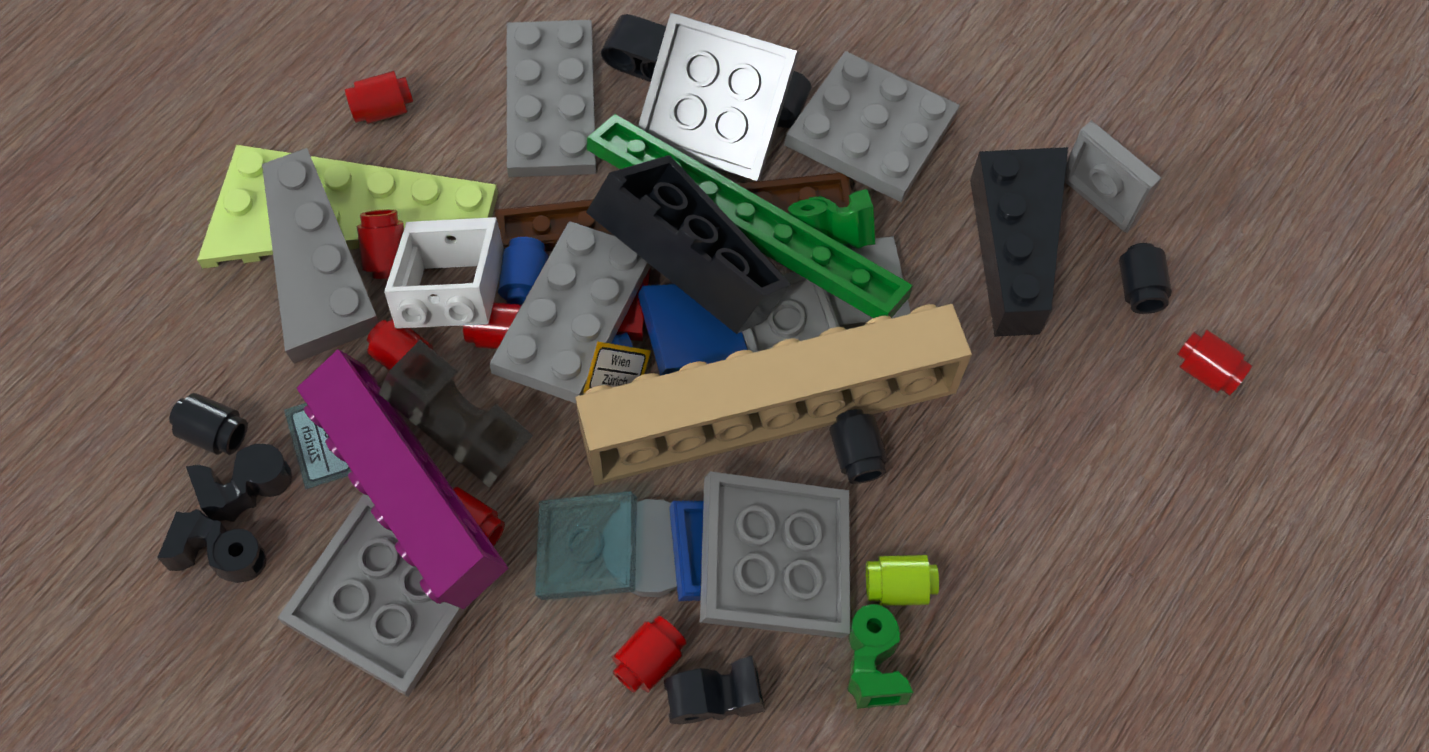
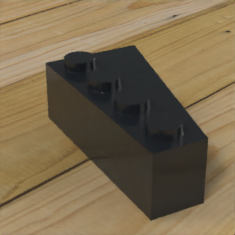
(1018, 230)
(689, 241)

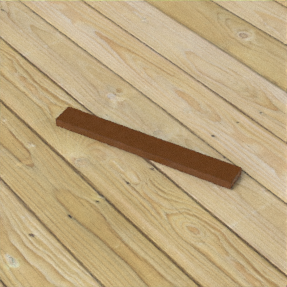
(549, 220)

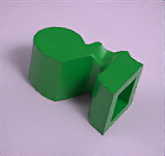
(844, 224)
(874, 639)

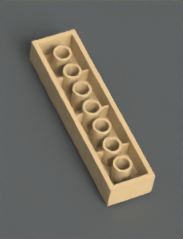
(771, 392)

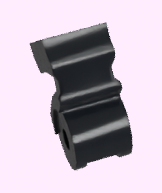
(256, 471)
(231, 554)
(708, 694)

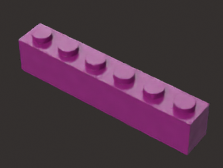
(401, 481)

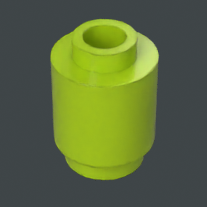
(901, 580)

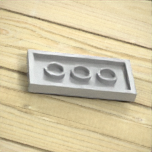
(550, 98)
(570, 308)

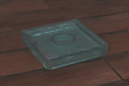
(586, 546)

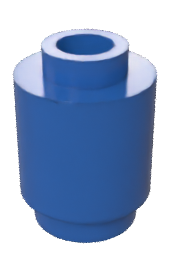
(521, 268)

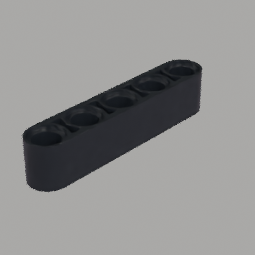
(635, 49)

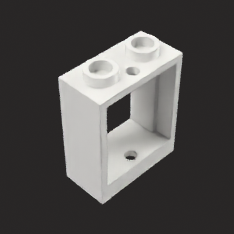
(426, 247)

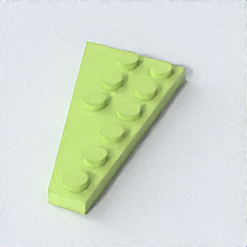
(241, 214)

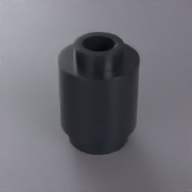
(1145, 278)
(208, 424)
(858, 446)

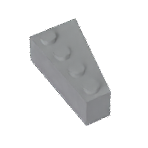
(314, 270)

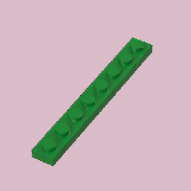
(765, 225)

